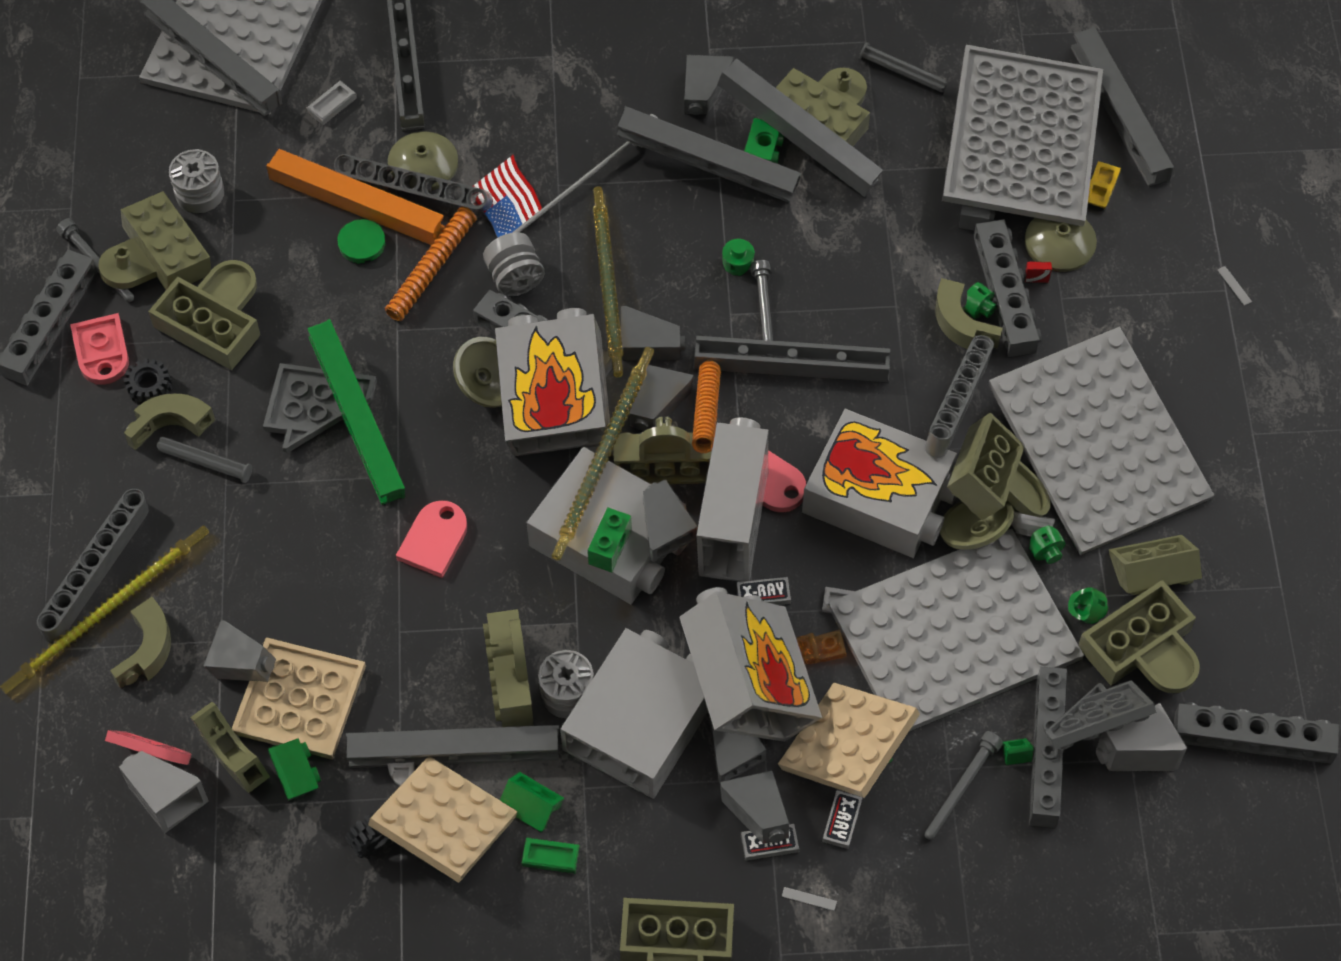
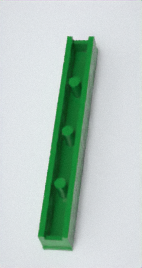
(356, 412)

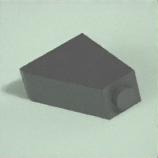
(702, 81)
(645, 330)
(659, 396)
(666, 521)
(238, 656)
(735, 753)
(757, 805)

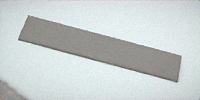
(1234, 285)
(809, 898)

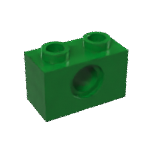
(764, 141)
(609, 540)

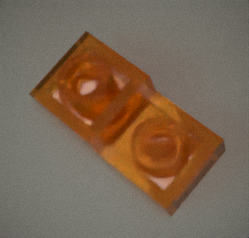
(822, 647)

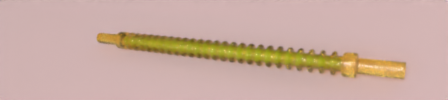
(28, 670)

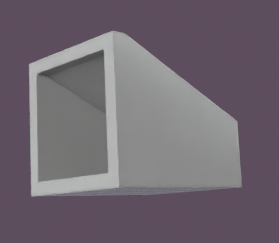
(1142, 745)
(163, 789)

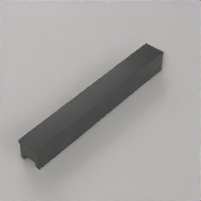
(213, 54)
(406, 65)
(1124, 109)
(799, 127)
(708, 154)
(794, 358)
(454, 746)

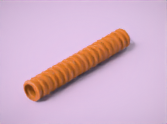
(430, 263)
(706, 407)

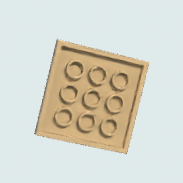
(303, 699)
(850, 740)
(443, 818)

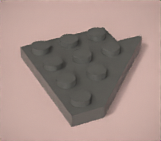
(305, 405)
(1100, 711)

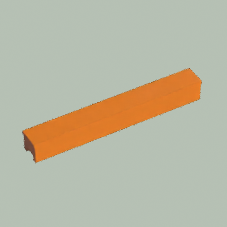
(355, 197)

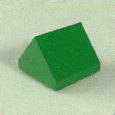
(1017, 751)

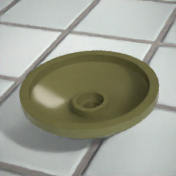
(437, 159)
(1063, 249)
(476, 359)
(968, 532)

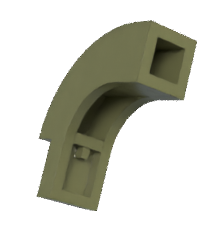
(955, 322)
(168, 410)
(154, 647)
(228, 748)

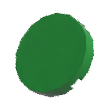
(361, 241)

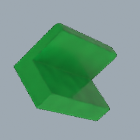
(531, 800)

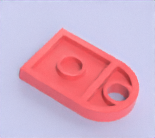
(101, 345)
(780, 479)
(434, 540)
(148, 746)

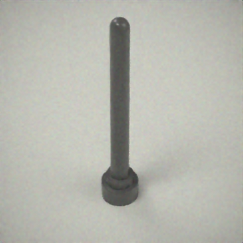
(68, 230)
(761, 271)
(989, 744)

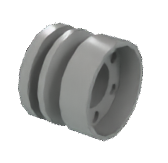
(196, 181)
(513, 264)
(556, 692)

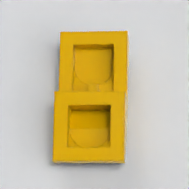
(1102, 184)

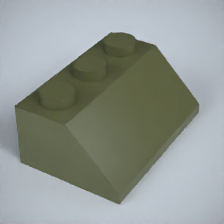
(1149, 562)

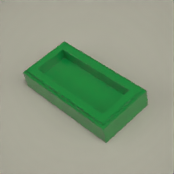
(550, 855)

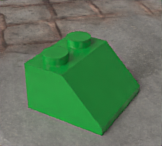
(294, 769)

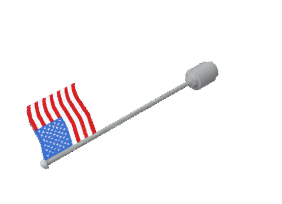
(514, 198)

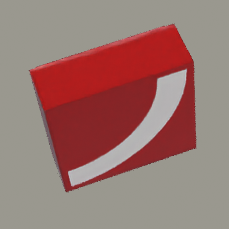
(1038, 272)

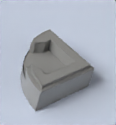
(400, 771)

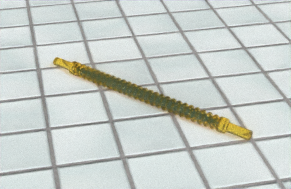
(608, 283)
(568, 530)

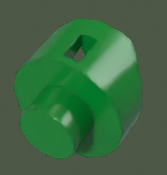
(738, 254)
(978, 303)
(1048, 548)
(1092, 605)

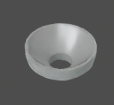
(1028, 524)

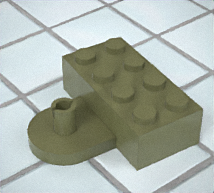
(832, 100)
(157, 247)
(211, 314)
(662, 455)
(992, 472)
(1145, 637)
(508, 669)
(676, 930)

